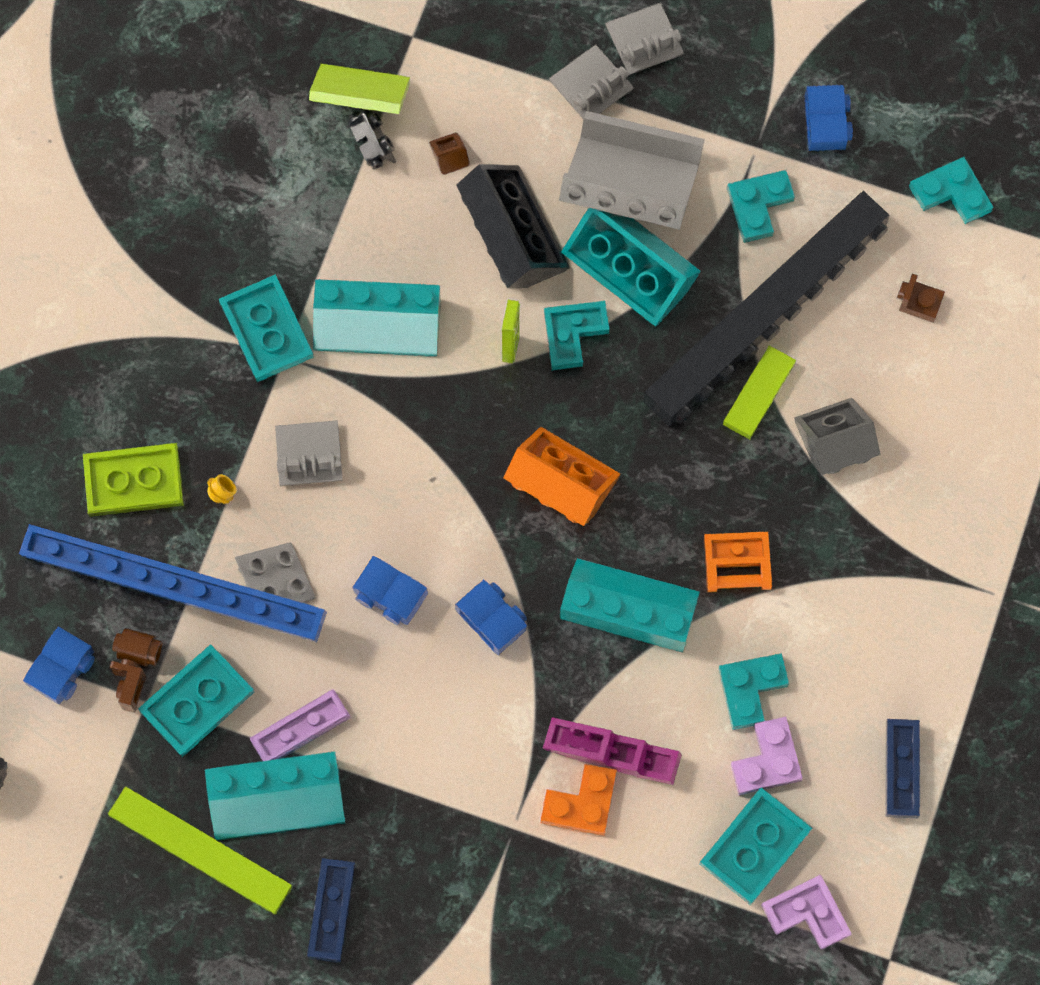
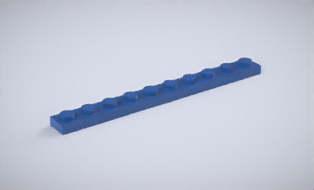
(173, 583)

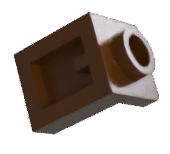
(920, 299)
(129, 689)

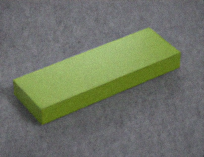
(510, 331)
(759, 392)

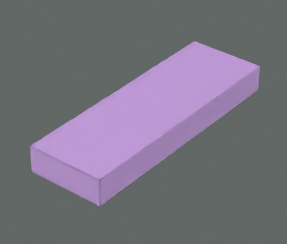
(300, 727)

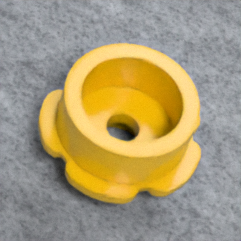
(221, 489)

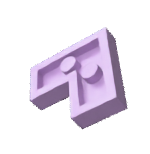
(775, 765)
(812, 904)

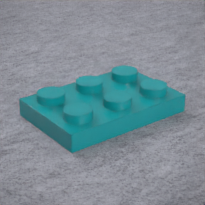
(266, 328)
(196, 700)
(755, 846)

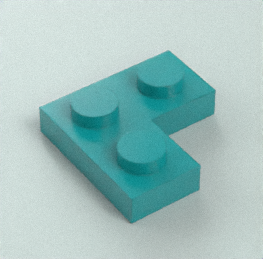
(955, 183)
(753, 197)
(567, 324)
(744, 681)

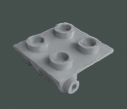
(645, 38)
(591, 82)
(308, 453)
(276, 572)

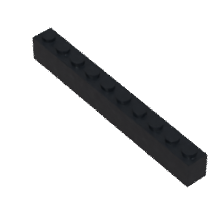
(766, 309)

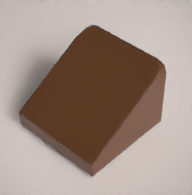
(449, 153)

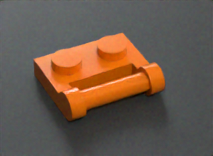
(737, 551)

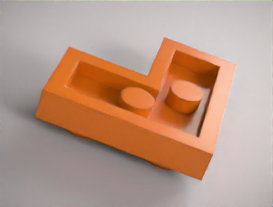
(584, 811)

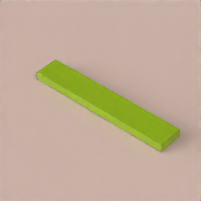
(200, 850)

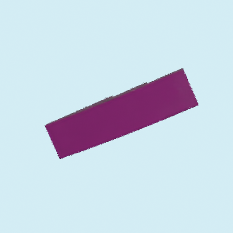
(612, 751)

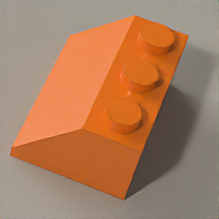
(561, 476)

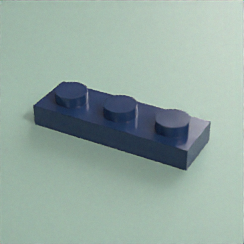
(902, 768)
(331, 910)

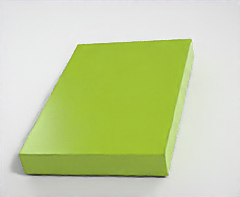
(359, 88)
(133, 479)

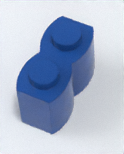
(827, 118)
(390, 591)
(491, 616)
(59, 666)

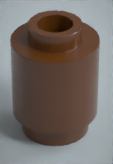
(137, 647)

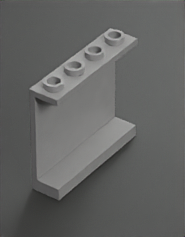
(632, 170)

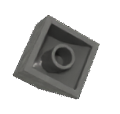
(838, 436)

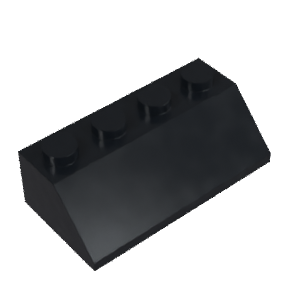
(512, 225)

